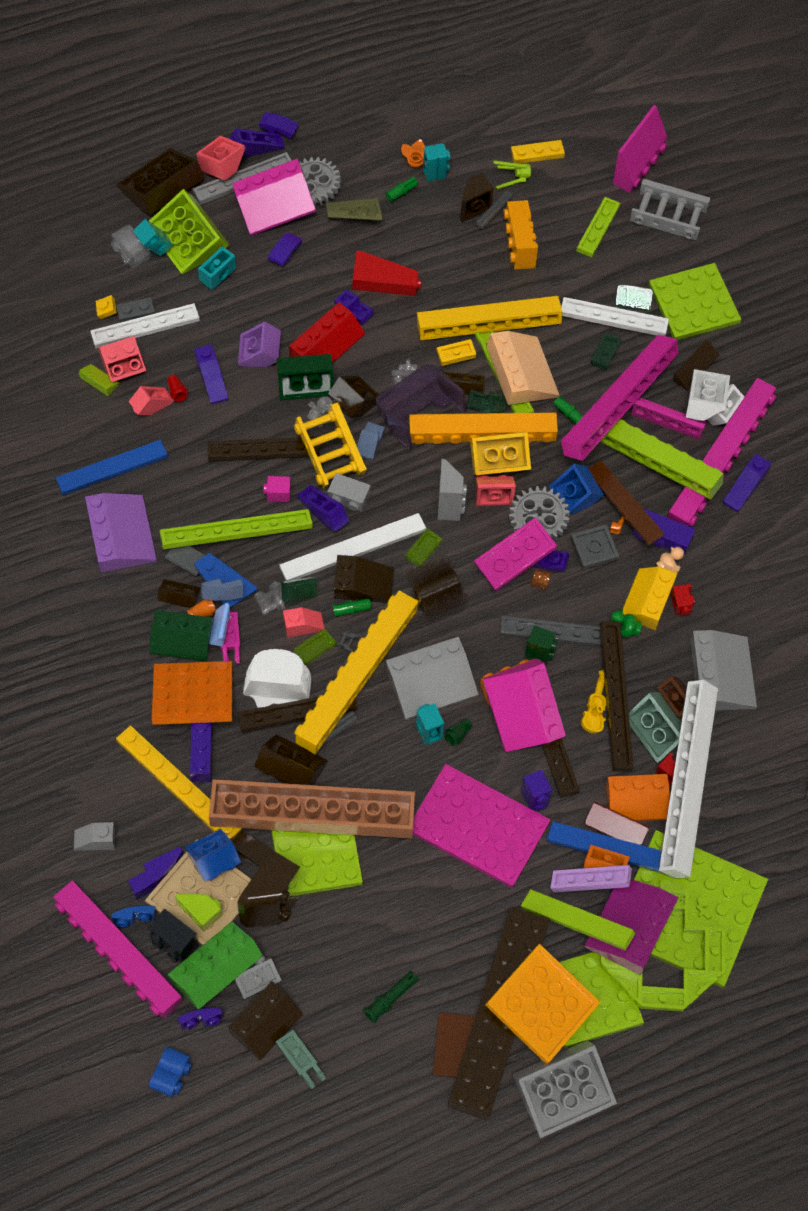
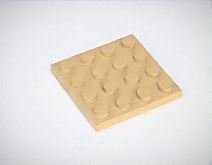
(186, 880)

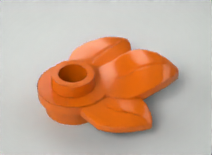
(414, 153)

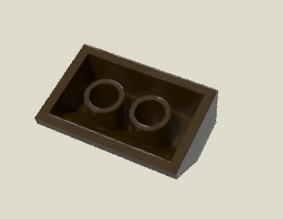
(289, 762)
(265, 1020)

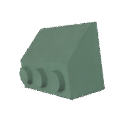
(656, 726)

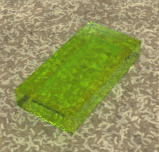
(423, 548)
(315, 646)

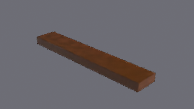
(626, 503)

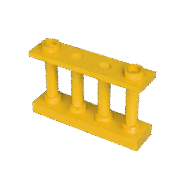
(341, 431)

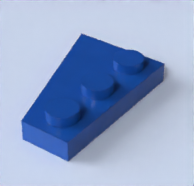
(212, 569)

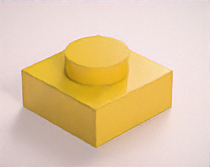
(106, 307)

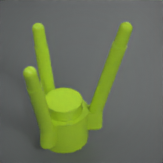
(521, 170)

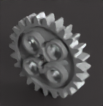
(321, 178)
(538, 500)

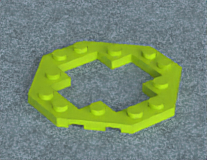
(694, 981)

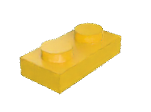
(456, 352)

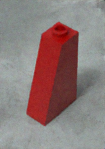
(383, 276)

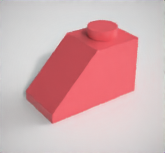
(150, 400)
(302, 622)

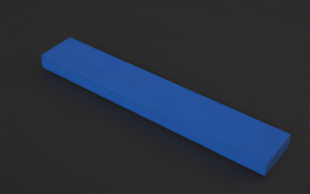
(111, 467)
(582, 840)

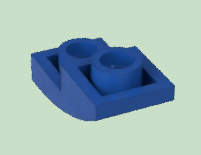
(126, 917)

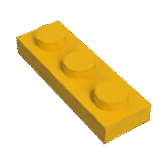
(537, 152)

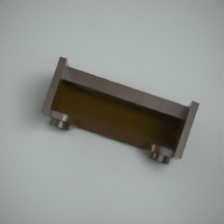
(267, 894)

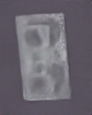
(404, 371)
(321, 409)
(271, 599)

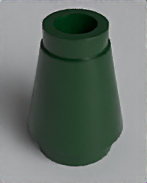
(457, 732)

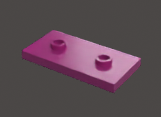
(515, 554)

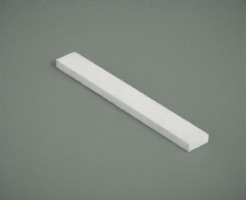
(354, 546)

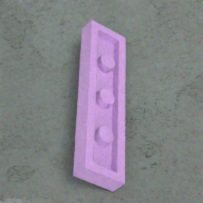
(591, 878)

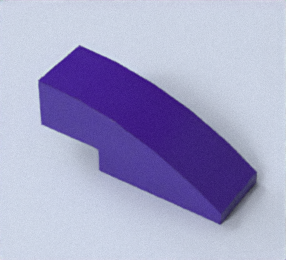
(154, 873)

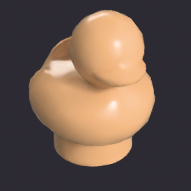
(667, 559)

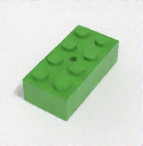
(215, 965)

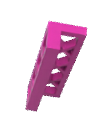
(668, 418)

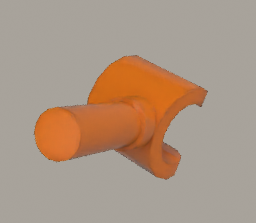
(616, 527)

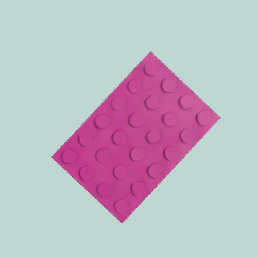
(479, 825)

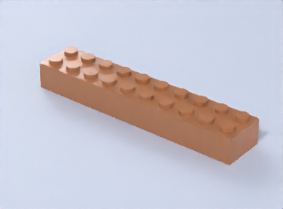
(312, 808)

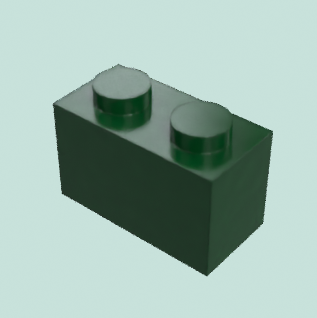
(541, 645)

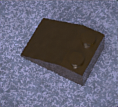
(362, 579)

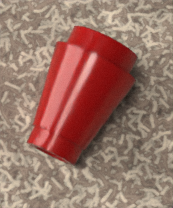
(177, 389)

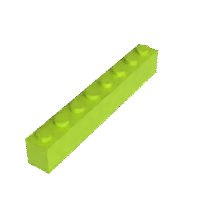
(664, 459)

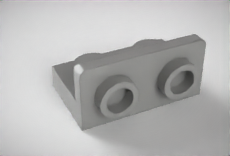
(257, 977)

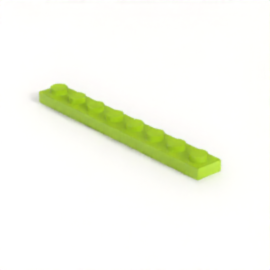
(235, 529)

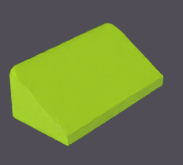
(98, 379)

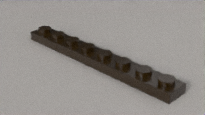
(616, 696)

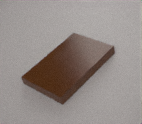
(451, 1043)

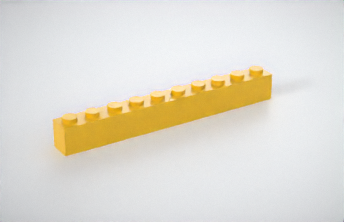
(356, 672)

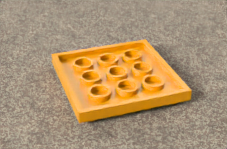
(542, 1003)

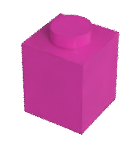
(277, 489)

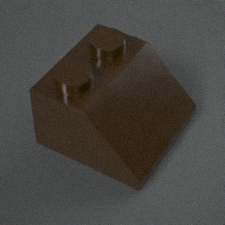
(476, 197)
(353, 395)

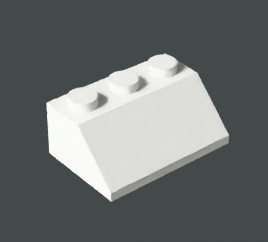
(707, 394)

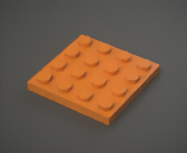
(192, 692)

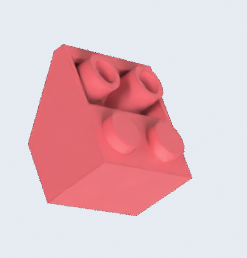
(122, 359)

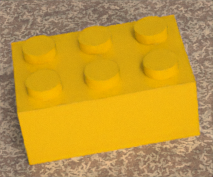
(500, 453)

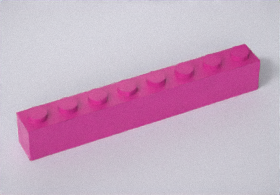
(118, 950)

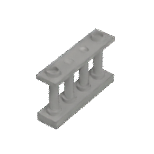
(675, 196)

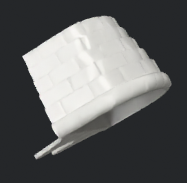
(277, 678)

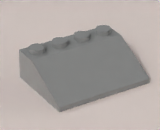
(726, 664)
(431, 676)
(565, 1088)

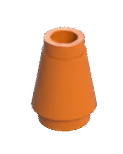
(204, 608)

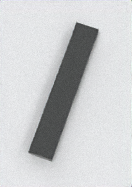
(565, 632)

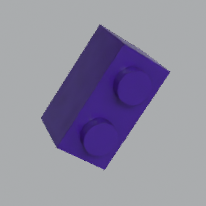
(536, 790)

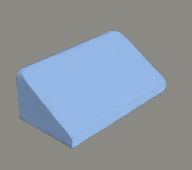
(220, 625)

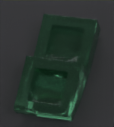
(486, 403)

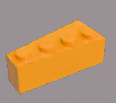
(521, 235)

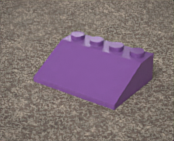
(120, 530)

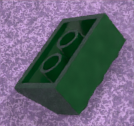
(305, 376)
(180, 635)

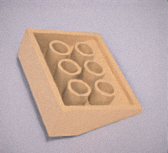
(521, 367)

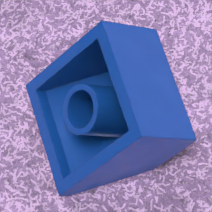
(577, 488)
(213, 855)

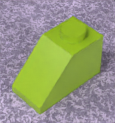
(200, 908)

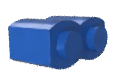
(170, 1072)

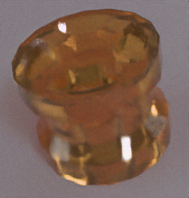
(541, 578)

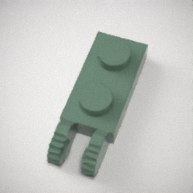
(299, 1057)

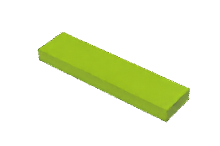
(598, 227)

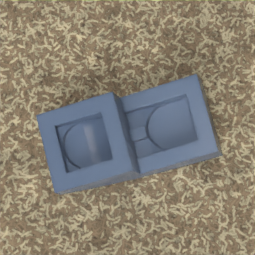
(217, 591)

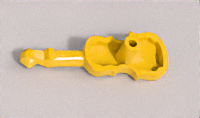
(592, 718)

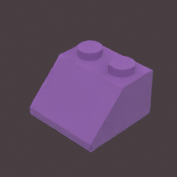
(259, 346)

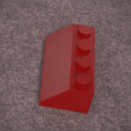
(329, 335)

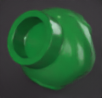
(629, 623)

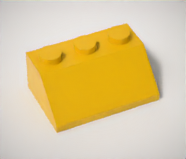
(650, 595)

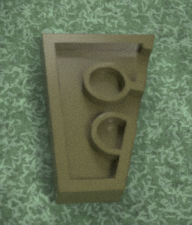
(355, 209)

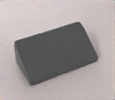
(185, 558)

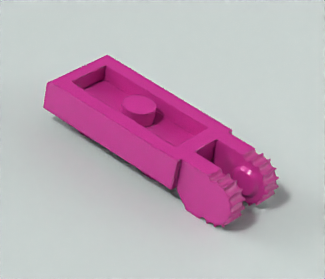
(232, 638)

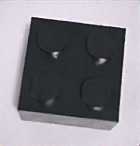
(173, 936)

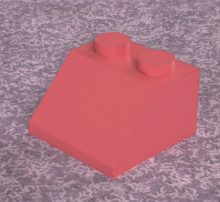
(221, 157)
(494, 490)

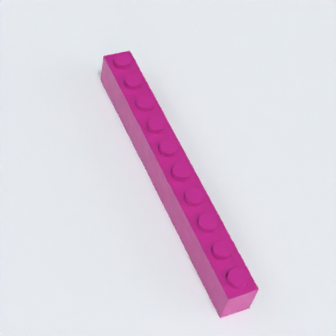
(619, 397)
(727, 447)

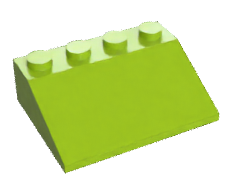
(190, 231)

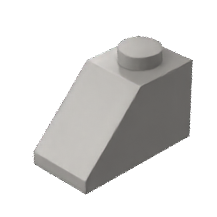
(95, 837)

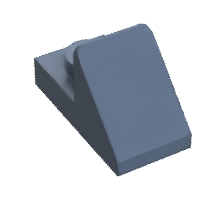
(370, 440)

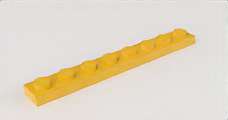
(170, 777)

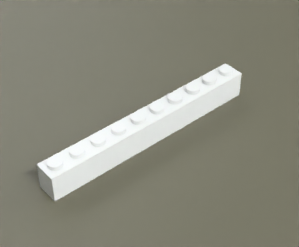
(688, 779)

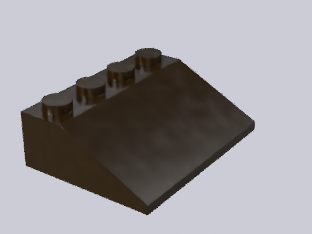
(161, 180)

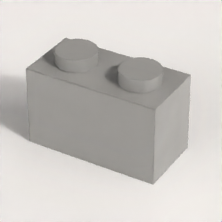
(349, 492)

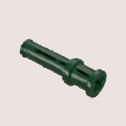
(384, 1002)

